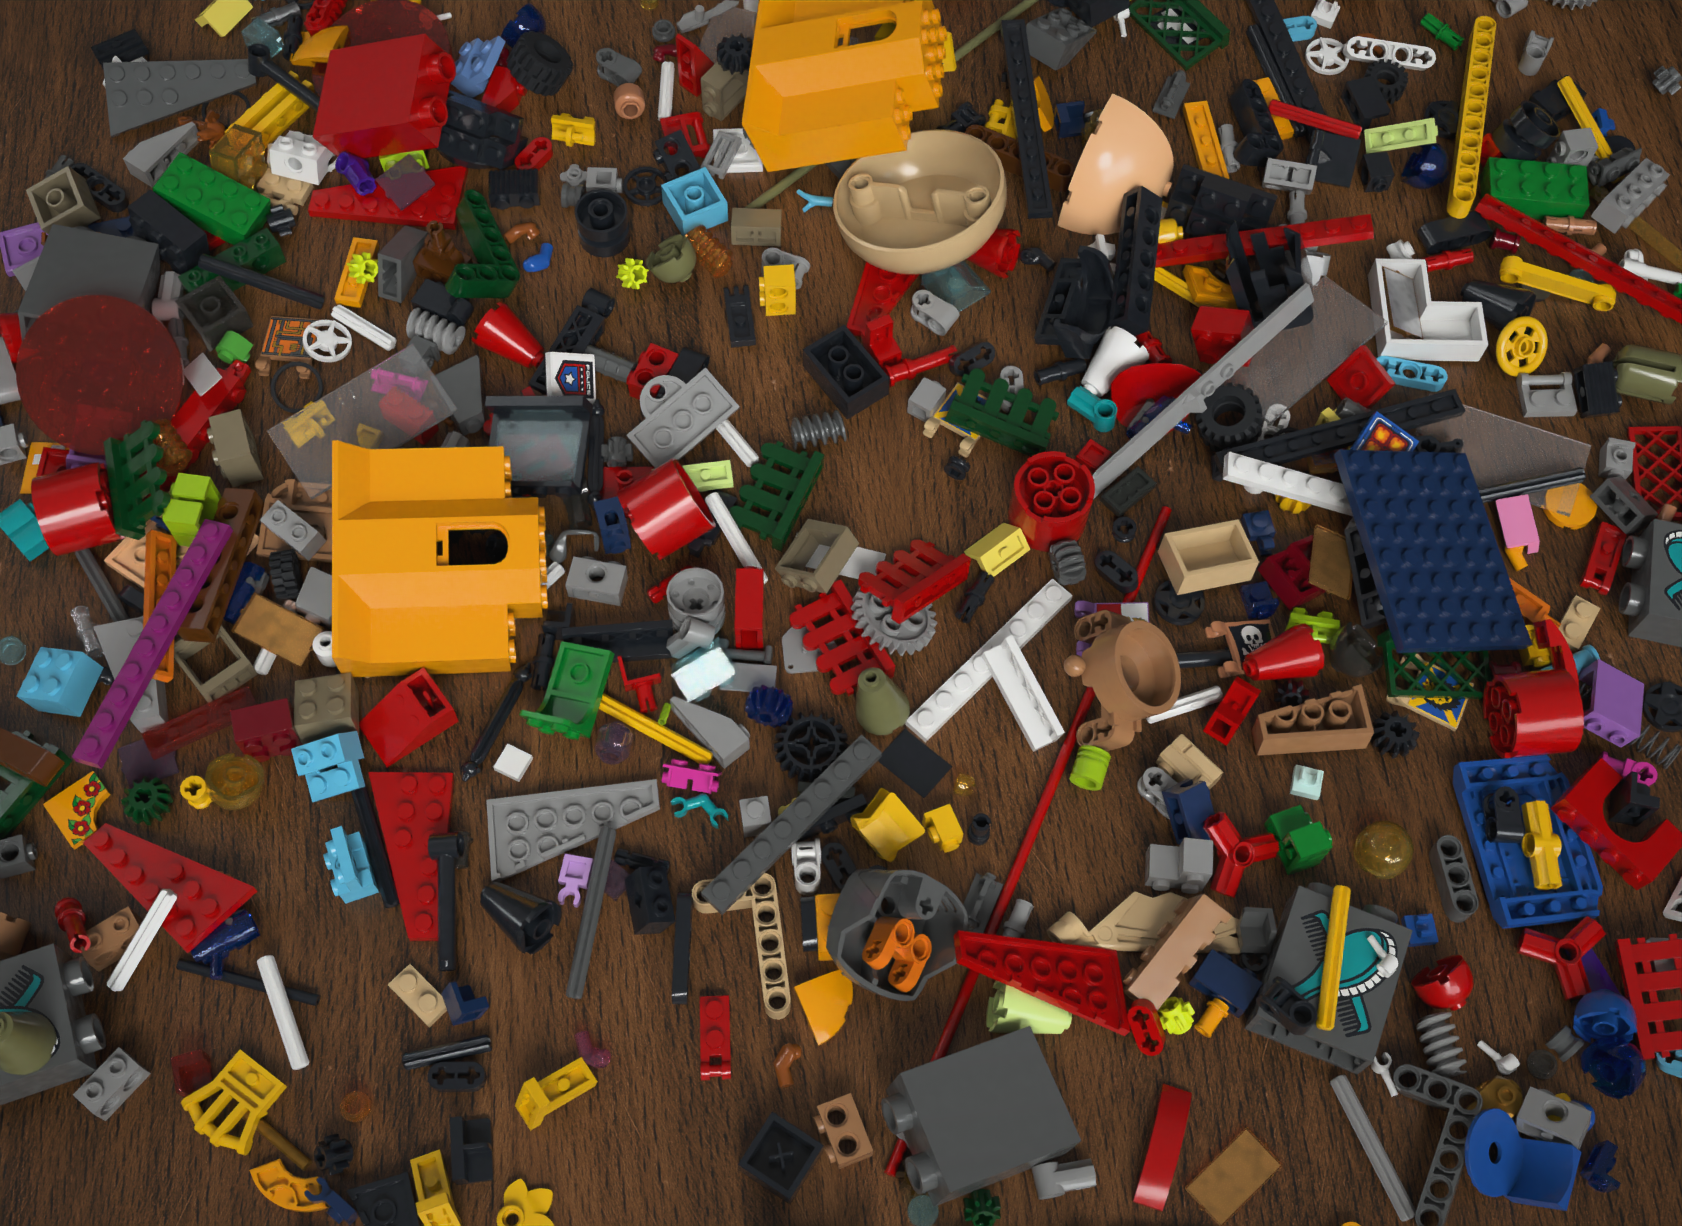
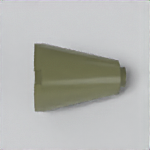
(880, 703)
(25, 1042)

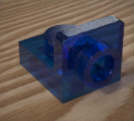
(1258, 600)
(1598, 1165)

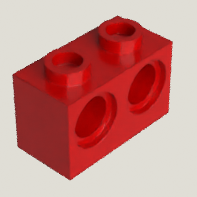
(647, 370)

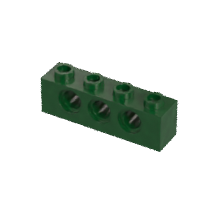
(256, 253)

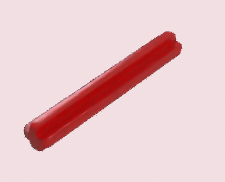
(1314, 119)

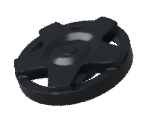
(1446, 117)
(1178, 605)
(1666, 706)

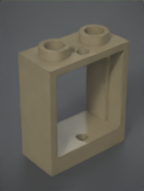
(722, 91)
(812, 534)
(223, 682)

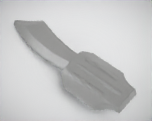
(697, 17)

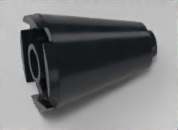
(1499, 301)
(521, 915)

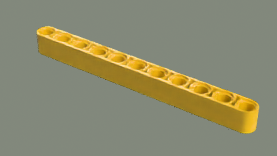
(1471, 118)

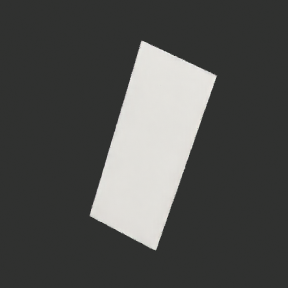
(202, 374)

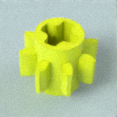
(363, 268)
(632, 273)
(1176, 1015)

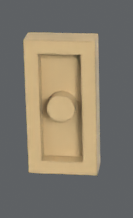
(1577, 622)
(418, 995)

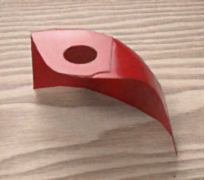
(1148, 381)

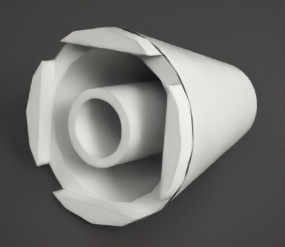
(1112, 357)

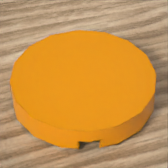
(1581, 514)

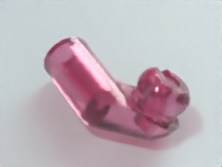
(591, 1055)

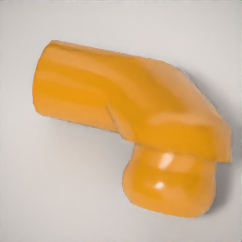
(1516, 557)

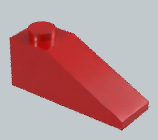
(691, 65)
(503, 90)

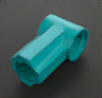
(1093, 407)

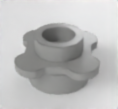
(574, 170)

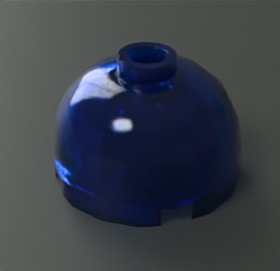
(528, 20)
(1426, 167)
(1615, 1066)

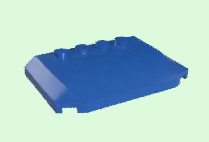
(1504, 867)

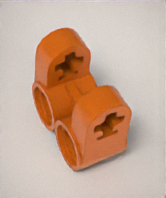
(897, 939)

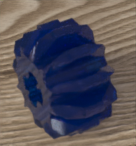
(769, 706)

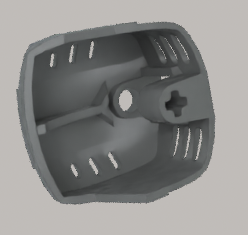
(908, 896)

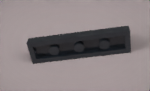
(590, 336)
(630, 640)

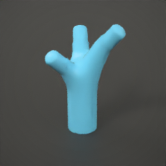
(814, 200)

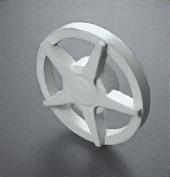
(1326, 56)
(327, 340)

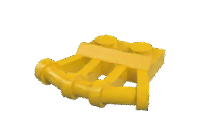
(246, 1083)

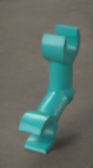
(699, 801)

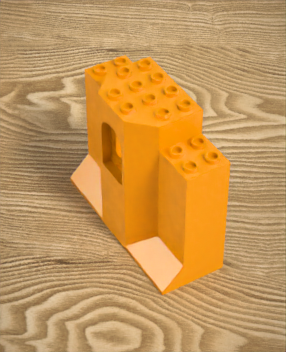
(840, 102)
(392, 593)

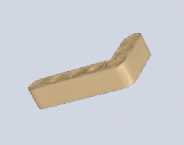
(763, 932)

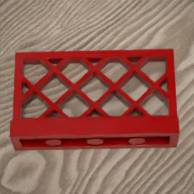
(1651, 433)

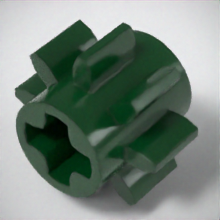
(982, 1208)

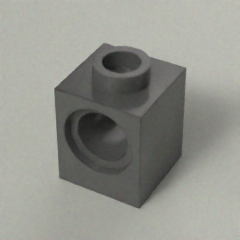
(23, 862)

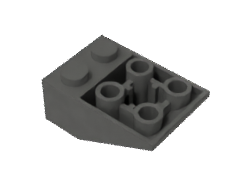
(1057, 37)

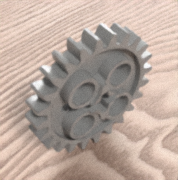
(877, 623)

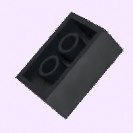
(178, 237)
(845, 371)

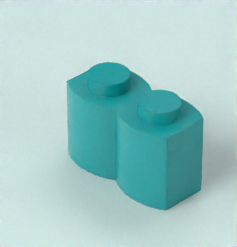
(23, 529)

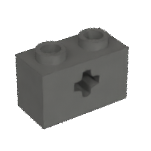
(1623, 505)

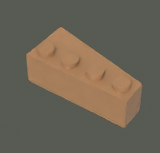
(1316, 726)
(1175, 949)

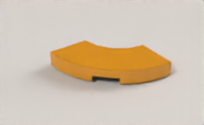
(1044, 105)
(285, 1188)

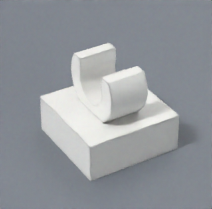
(1325, 13)

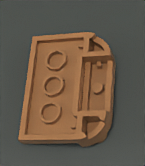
(314, 512)

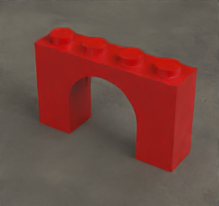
(1583, 812)

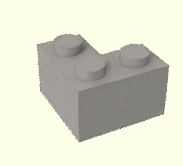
(1179, 867)

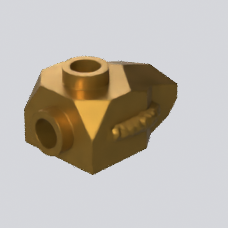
(1499, 1094)

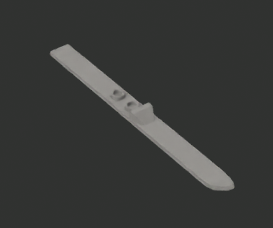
(1193, 398)

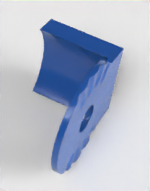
(1524, 1169)

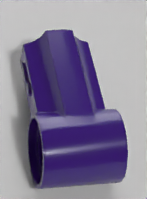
(357, 172)

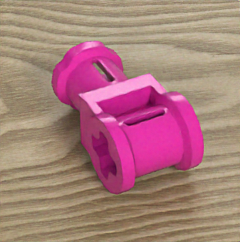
(1646, 777)

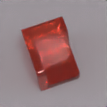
(191, 1071)

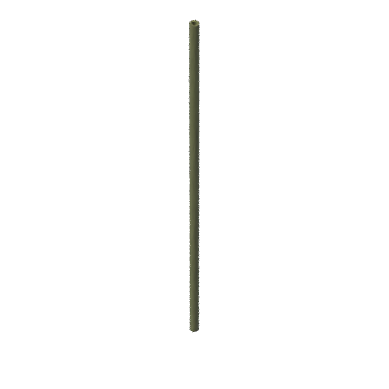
(959, 53)

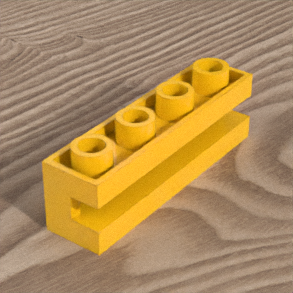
(274, 112)

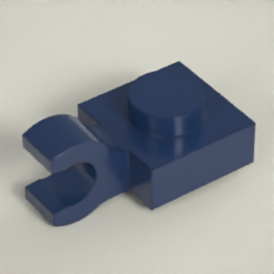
(1260, 528)
(338, 1208)

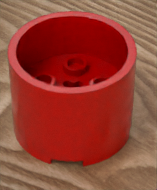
(1051, 499)
(74, 508)
(666, 509)
(1533, 713)

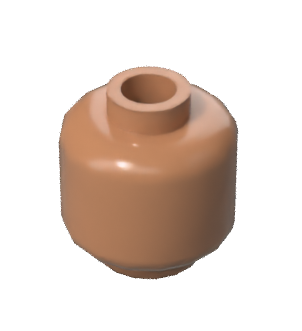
(629, 101)

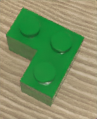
(1299, 840)

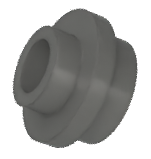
(663, 31)

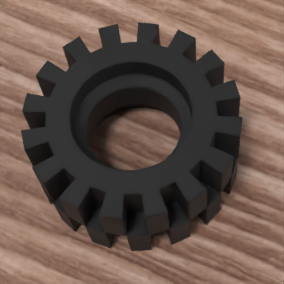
(1391, 73)
(285, 574)

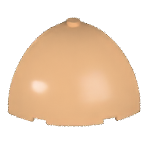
(1118, 158)

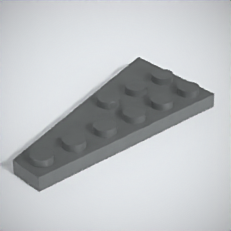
(159, 89)

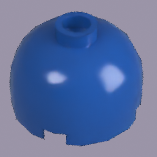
(1604, 1015)

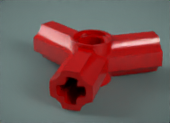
(1248, 849)
(1576, 942)

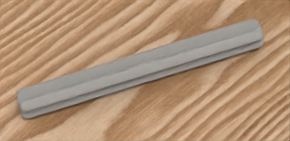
(1373, 1148)

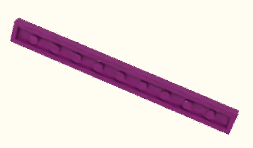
(152, 644)

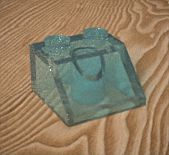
(956, 285)
(703, 671)

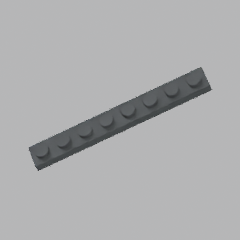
(791, 824)

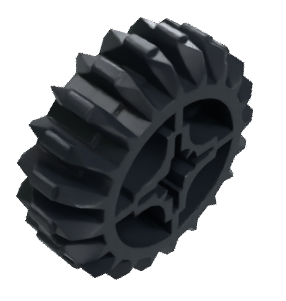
(800, 746)

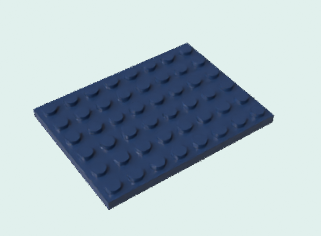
(1431, 551)

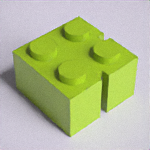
(191, 503)

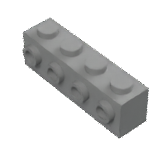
(1631, 196)

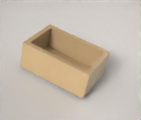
(1207, 557)

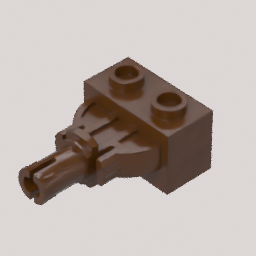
(438, 255)

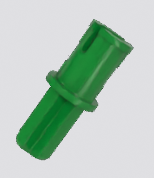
(1442, 31)

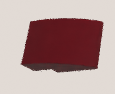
(1289, 574)

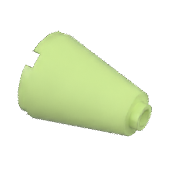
(1015, 1010)

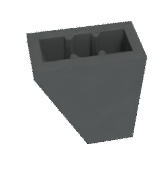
(396, 263)
(466, 390)

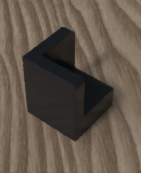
(559, 619)

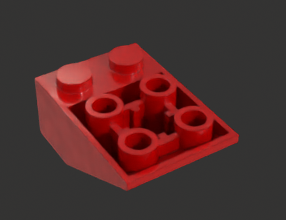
(407, 717)

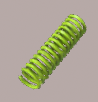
(664, 714)

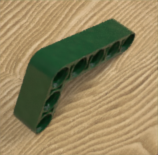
(496, 271)

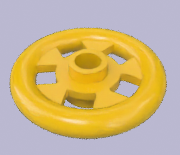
(1521, 346)

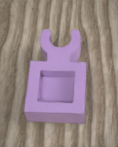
(574, 874)

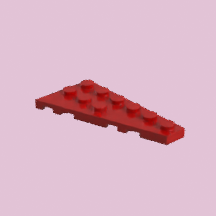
(435, 204)
(877, 296)
(410, 811)
(145, 869)
(1064, 975)

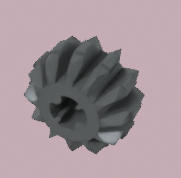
(1067, 562)

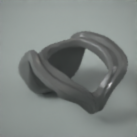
(559, 550)

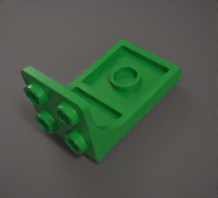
(573, 692)

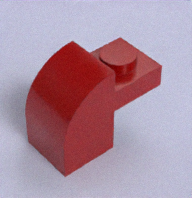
(879, 341)
(1232, 711)

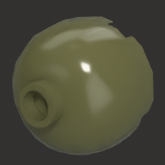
(674, 260)

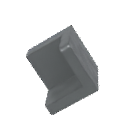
(1256, 930)

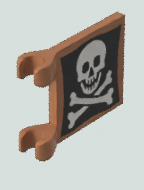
(1242, 639)

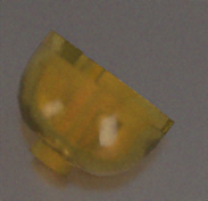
(234, 781)
(1383, 849)

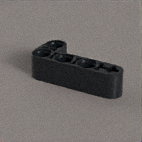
(1257, 125)

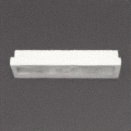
(1023, 694)

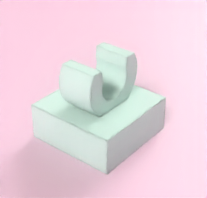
(1306, 782)

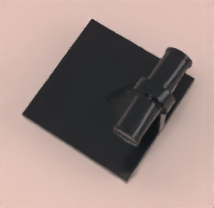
(1334, 157)

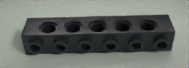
(1136, 261)

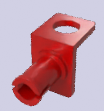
(642, 686)

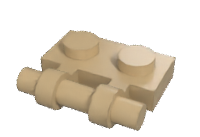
(284, 188)

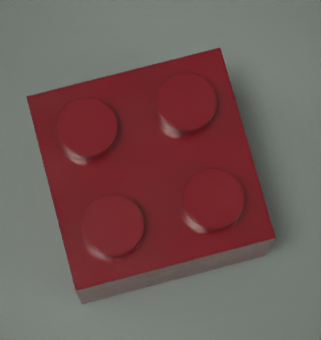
(265, 729)

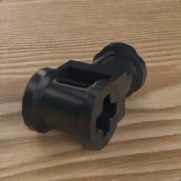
(963, 118)

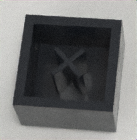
(781, 1157)

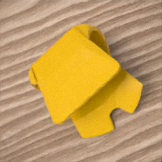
(887, 825)

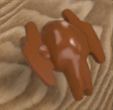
(209, 130)

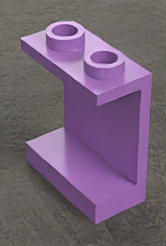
(1614, 703)

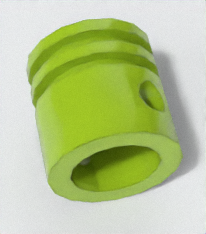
(1090, 767)

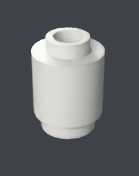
(323, 648)

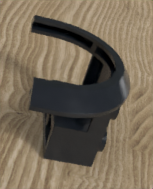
(1093, 11)

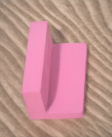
(1518, 523)

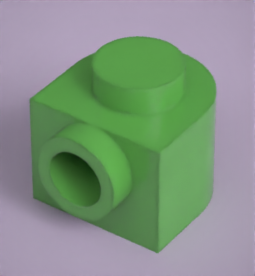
(233, 347)

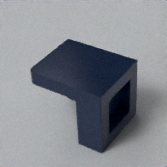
(1069, 119)
(462, 1004)

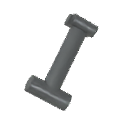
(749, 655)

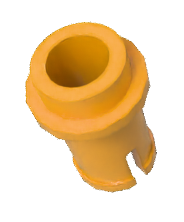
(1212, 1016)

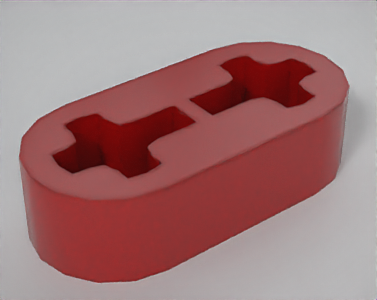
(531, 154)
(1152, 1025)

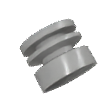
(696, 595)

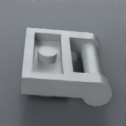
(1546, 402)

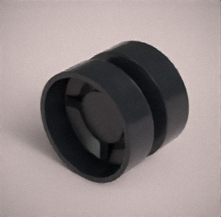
(1526, 132)
(602, 223)

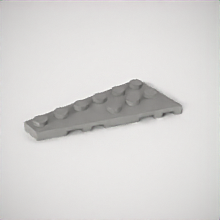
(544, 825)

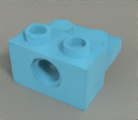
(318, 756)
(343, 853)

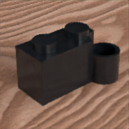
(435, 299)

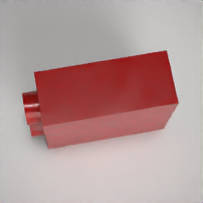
(384, 97)

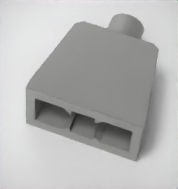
(316, 598)

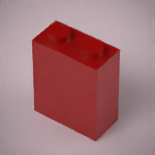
(749, 608)

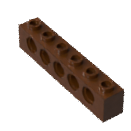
(242, 512)

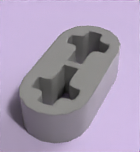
(1018, 383)

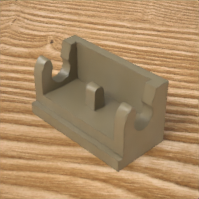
(756, 227)

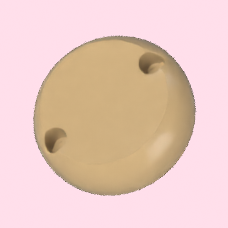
(922, 204)

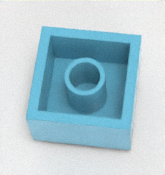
(694, 201)
(60, 681)

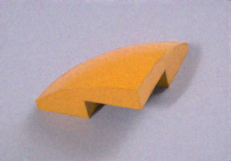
(319, 46)
(825, 1003)

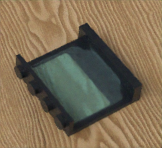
(544, 441)

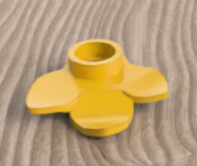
(528, 1205)

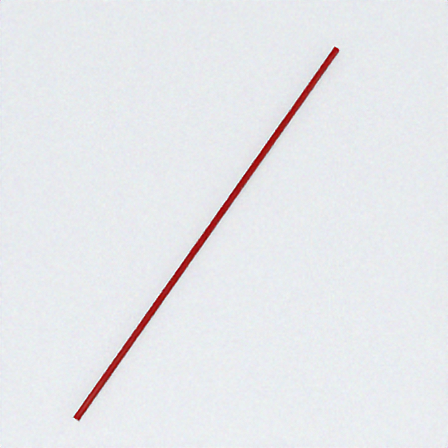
(1029, 838)

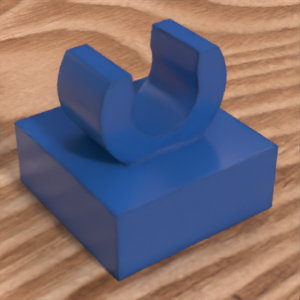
(1604, 124)
(1423, 929)

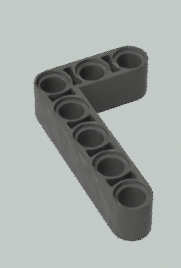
(1447, 1143)

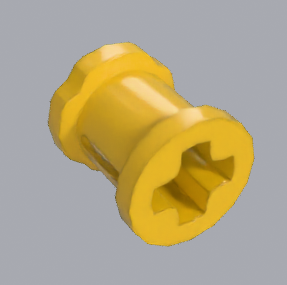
(194, 791)

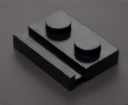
(124, 46)

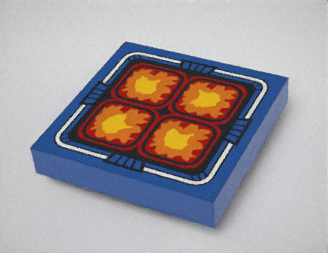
(1383, 435)

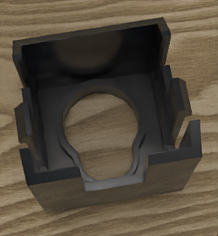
(1274, 282)

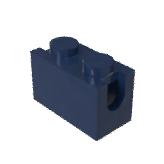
(613, 531)
(1188, 809)
(1226, 981)

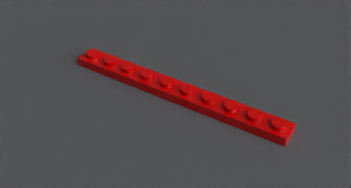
(1312, 233)
(1581, 257)

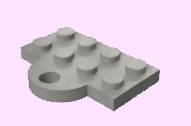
(680, 417)

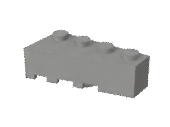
(117, 642)

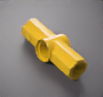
(1541, 845)

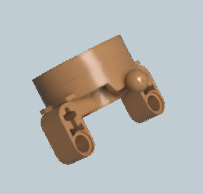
(1130, 673)

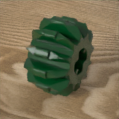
(147, 789)

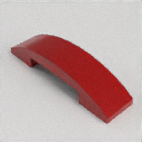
(1550, 637)
(1163, 1148)

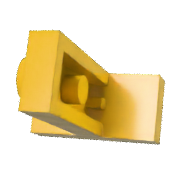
(553, 1091)
(434, 1191)

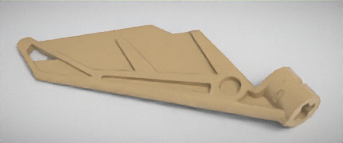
(1135, 926)

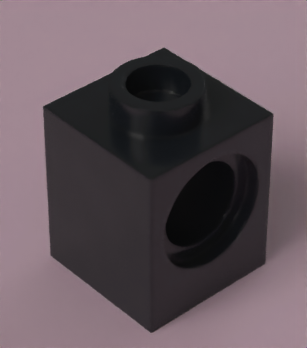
(1376, 172)

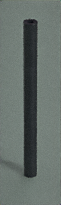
(247, 981)

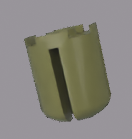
(1648, 373)

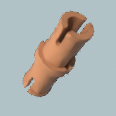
(1571, 225)

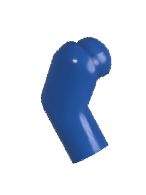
(540, 261)

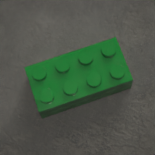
(1537, 187)
(212, 200)

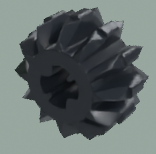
(735, 53)
(1394, 734)

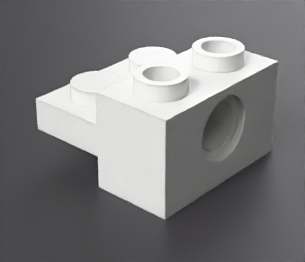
(299, 158)

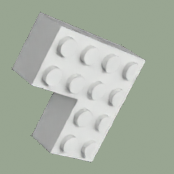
(1448, 328)

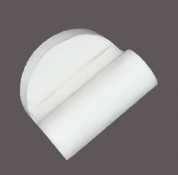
(1400, 250)

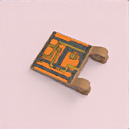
(285, 343)

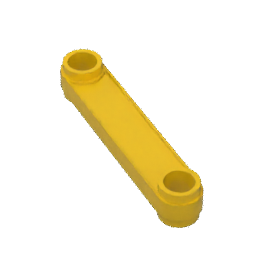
(1516, 271)

